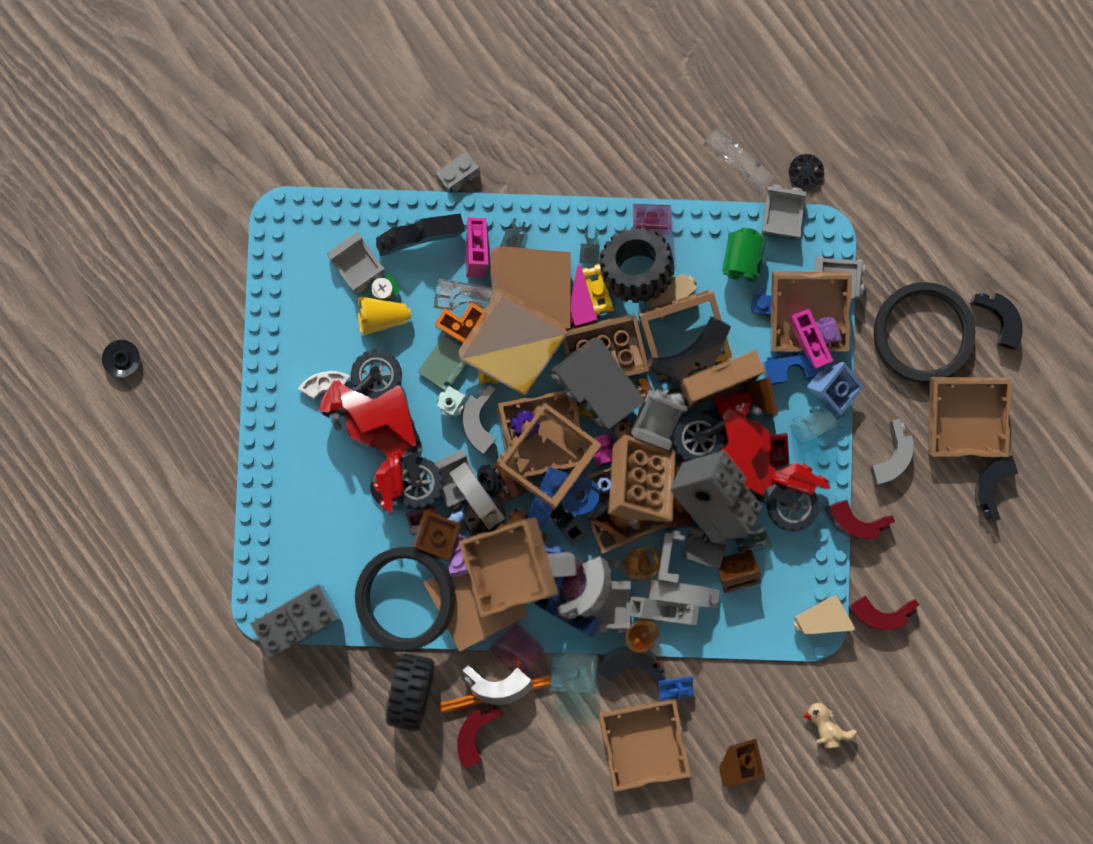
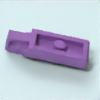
(456, 563)

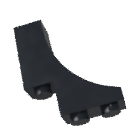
(420, 232)
(702, 351)

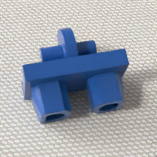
(675, 688)

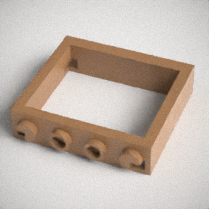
(674, 306)
(526, 429)

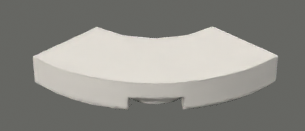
(321, 382)

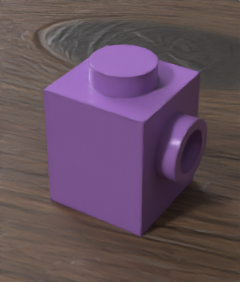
(828, 329)

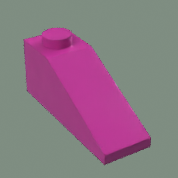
(476, 247)
(581, 305)
(810, 338)

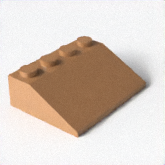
(620, 337)
(641, 480)

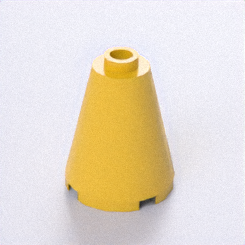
(380, 315)

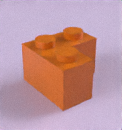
(458, 327)

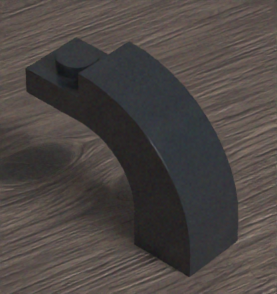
(1008, 315)
(987, 483)
(567, 524)
(622, 658)

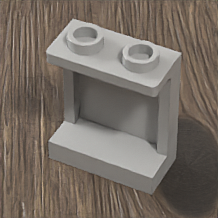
(783, 212)
(356, 263)
(855, 268)
(658, 418)
(450, 492)
(662, 574)
(615, 608)

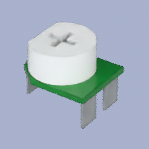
(384, 288)

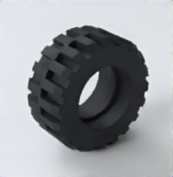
(637, 243)
(409, 692)

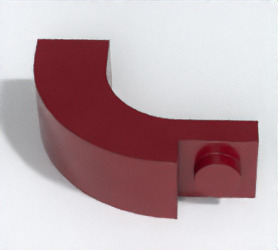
(846, 523)
(871, 617)
(466, 743)

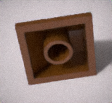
(762, 396)
(741, 764)

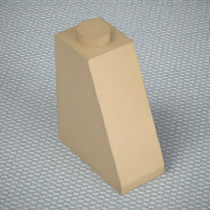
(679, 288)
(824, 618)

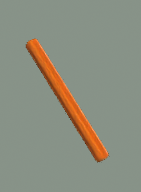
(472, 700)

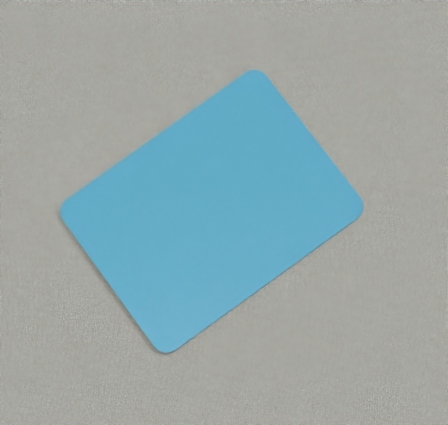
(306, 487)

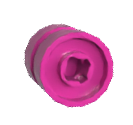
(604, 453)

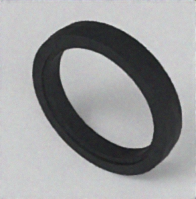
(943, 293)
(363, 605)

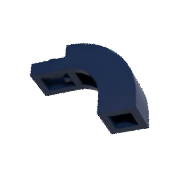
(585, 625)

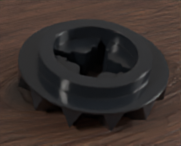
(490, 486)

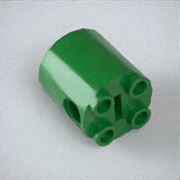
(744, 254)

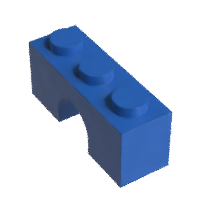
(777, 368)

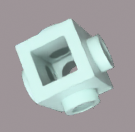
(451, 396)

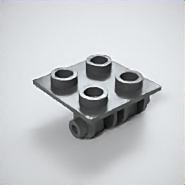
(702, 549)

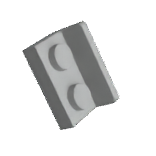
(458, 172)

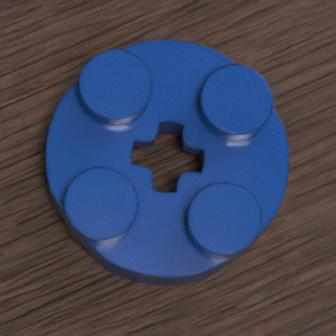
(590, 493)

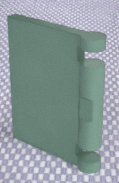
(443, 363)

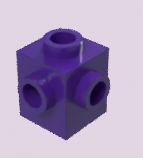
(517, 424)

